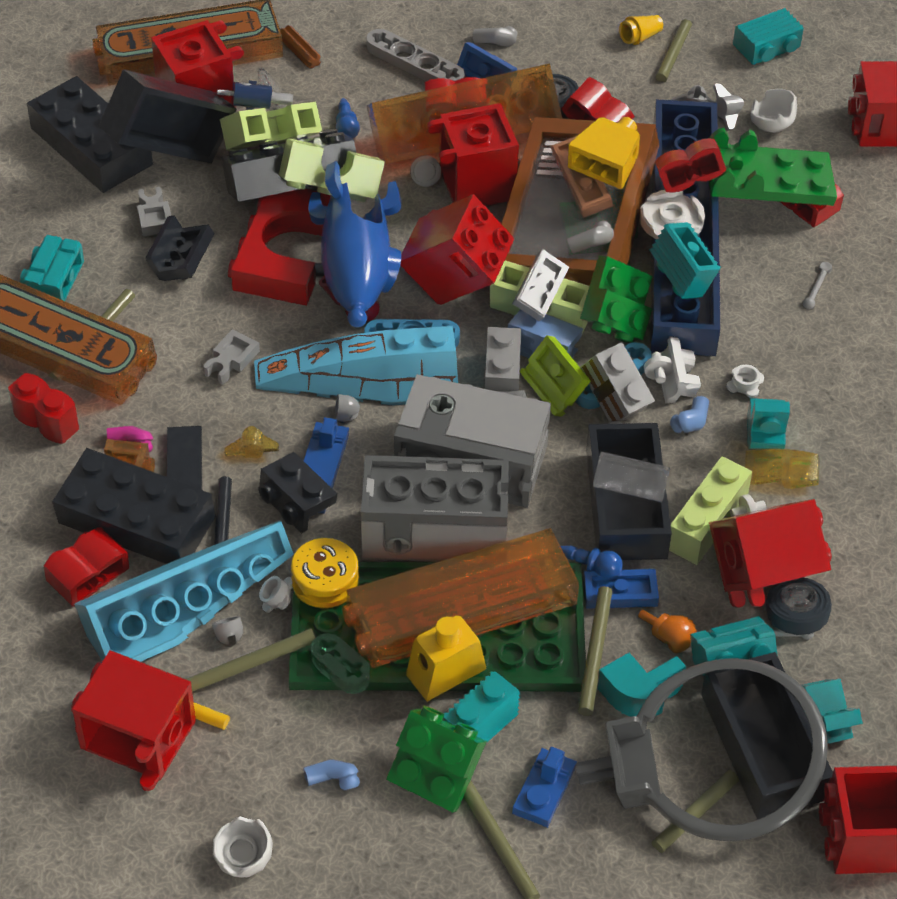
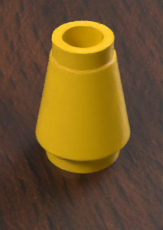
(639, 28)

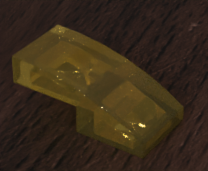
(790, 466)

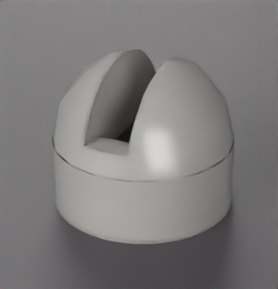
(346, 408)
(228, 627)

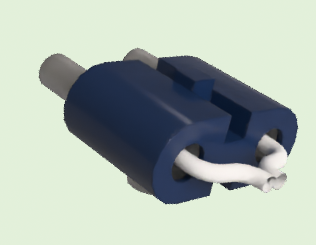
(255, 95)

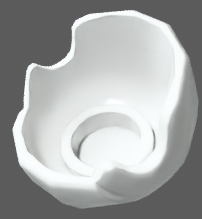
(775, 111)
(242, 841)

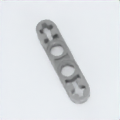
(387, 46)

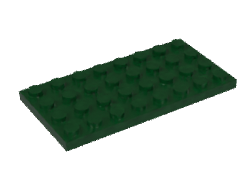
(531, 654)

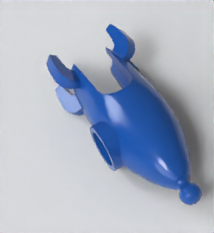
(354, 248)

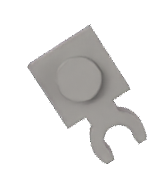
(152, 212)
(231, 353)

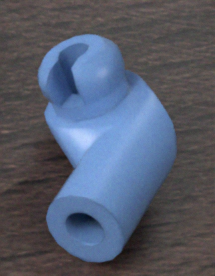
(691, 419)
(330, 770)

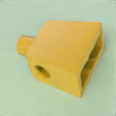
(606, 151)
(444, 657)

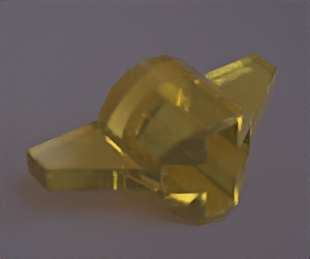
(251, 444)

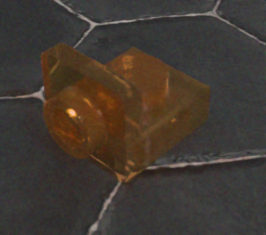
(130, 452)

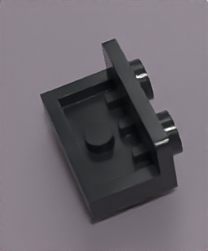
(178, 249)
(295, 490)

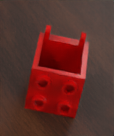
(196, 57)
(874, 104)
(477, 153)
(456, 250)
(769, 549)
(134, 715)
(861, 819)

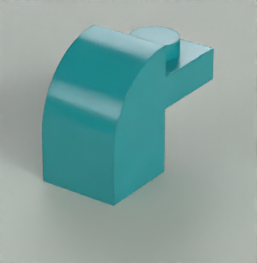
(767, 423)
(628, 684)
(831, 702)

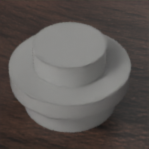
(425, 171)

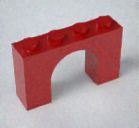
(269, 274)

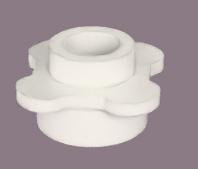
(749, 374)
(276, 593)

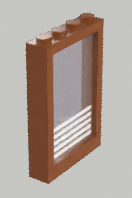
(545, 213)

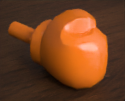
(671, 630)

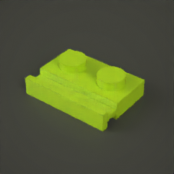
(555, 375)

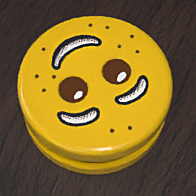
(324, 572)

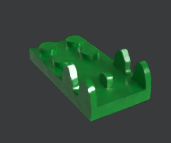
(772, 172)

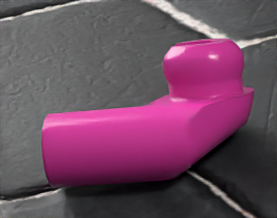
(130, 433)

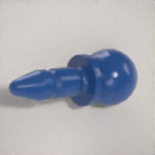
(347, 120)
(605, 563)

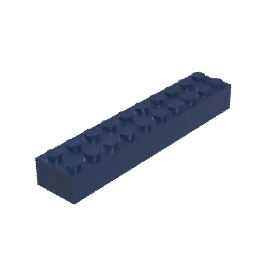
(691, 319)

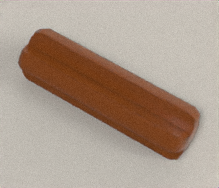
(300, 47)

